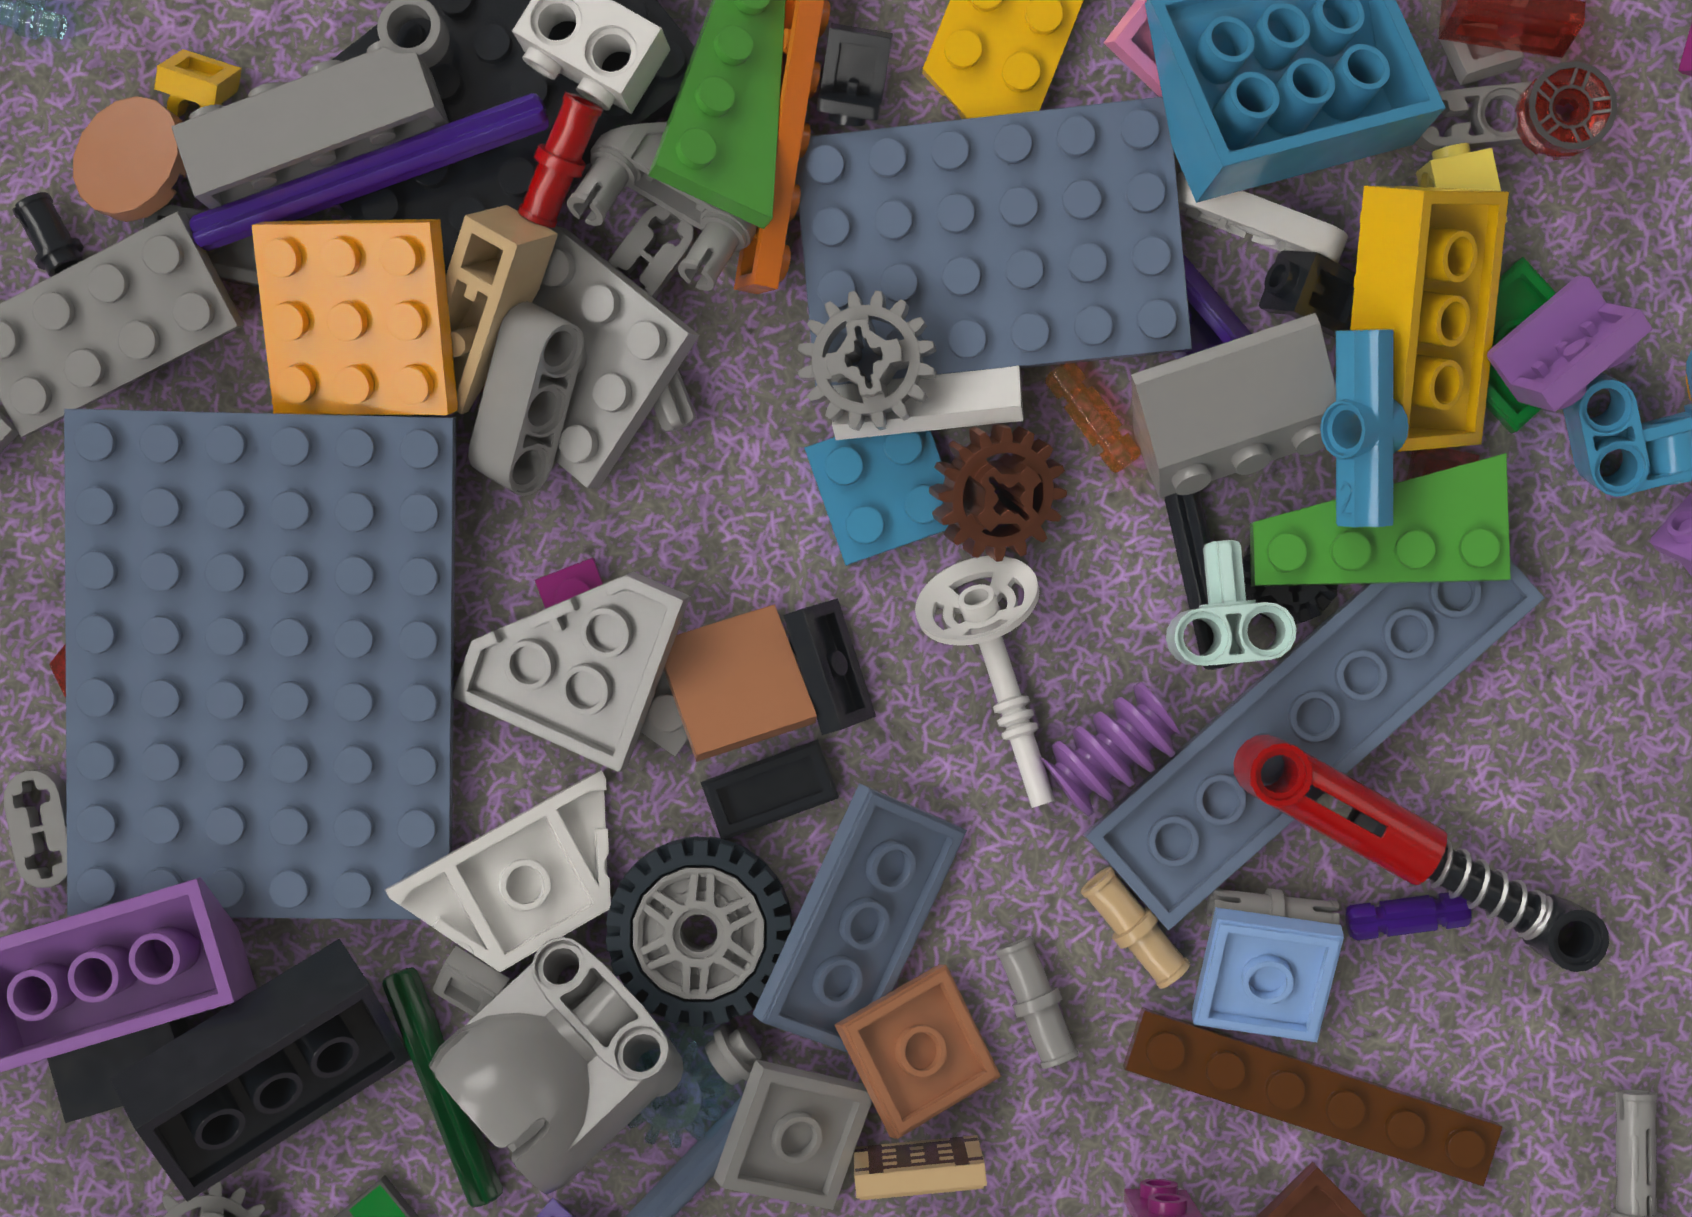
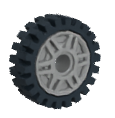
(649, 939)

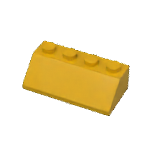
(1434, 278)

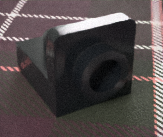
(1307, 285)

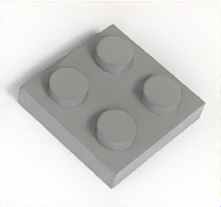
(793, 1135)

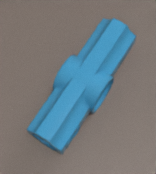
(1364, 428)

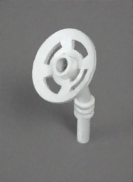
(986, 626)

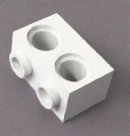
(599, 31)

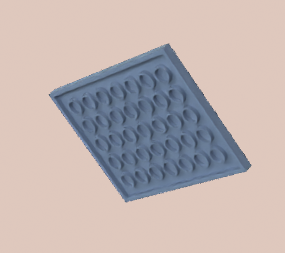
(258, 657)

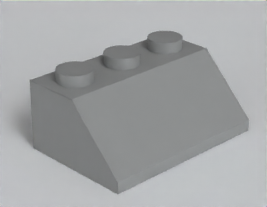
(1233, 406)

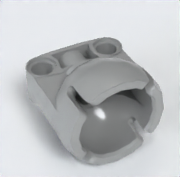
(557, 1064)

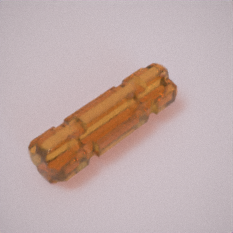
(1093, 416)

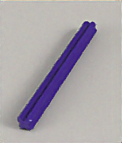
(372, 171)

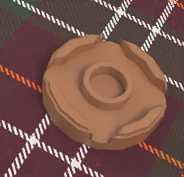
(128, 159)

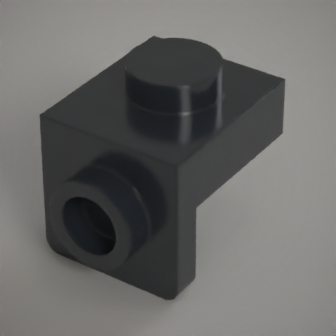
(854, 74)

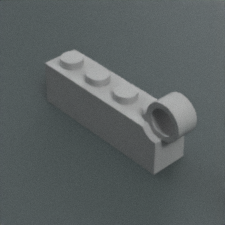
(319, 117)

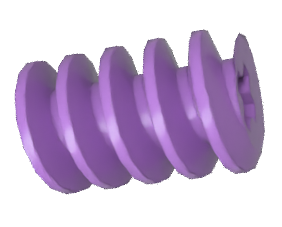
(1113, 748)

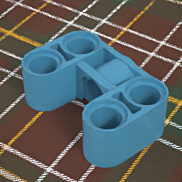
(1652, 451)

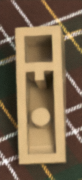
(492, 269)

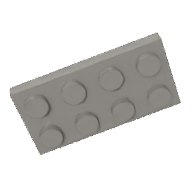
(109, 323)

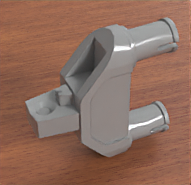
(624, 160)

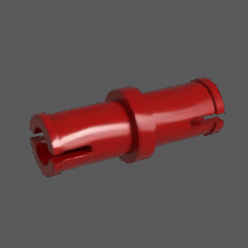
(560, 160)

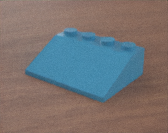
(1286, 86)

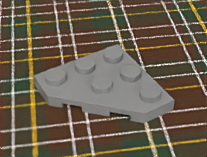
(626, 358)
(579, 667)

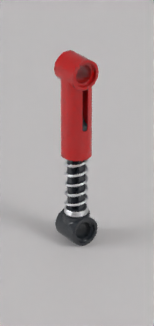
(1418, 851)

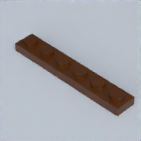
(1312, 1096)

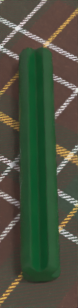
(457, 1130)

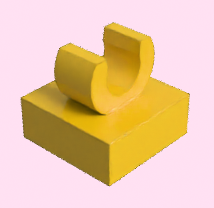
(196, 79)

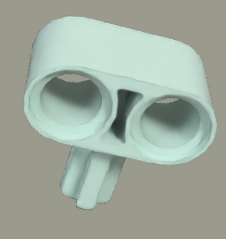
(1229, 614)

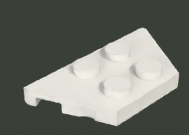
(520, 879)

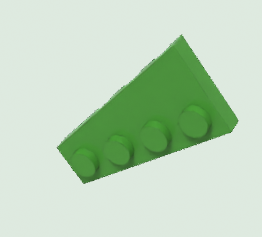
(727, 112)
(1442, 531)

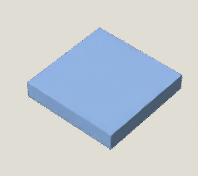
(1267, 974)

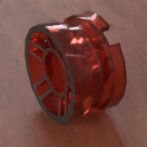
(1565, 83)

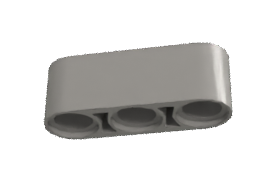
(526, 398)

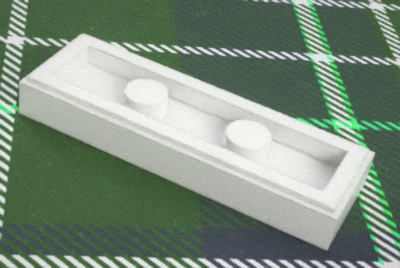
(952, 402)

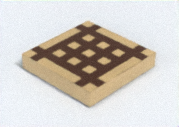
(919, 1168)

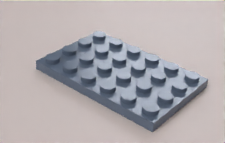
(1004, 235)

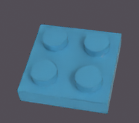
(878, 491)

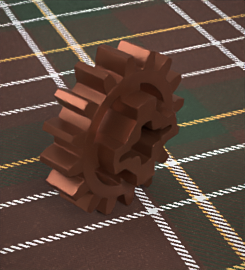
(1024, 483)

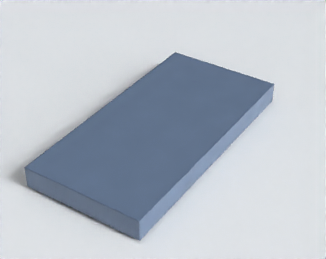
(859, 916)

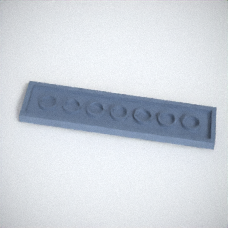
(1328, 697)

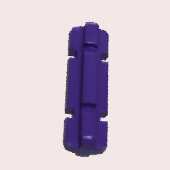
(1406, 916)

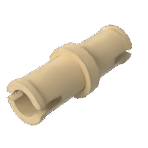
(1135, 928)

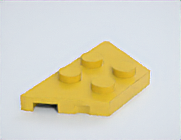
(999, 53)

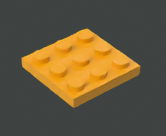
(356, 317)

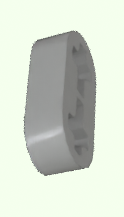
(639, 242)
(26, 829)

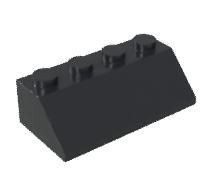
(260, 1070)

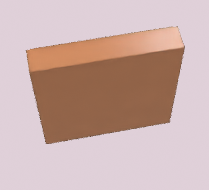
(737, 683)
(917, 1051)

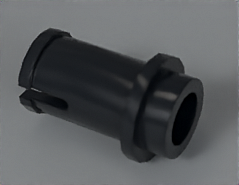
(48, 234)

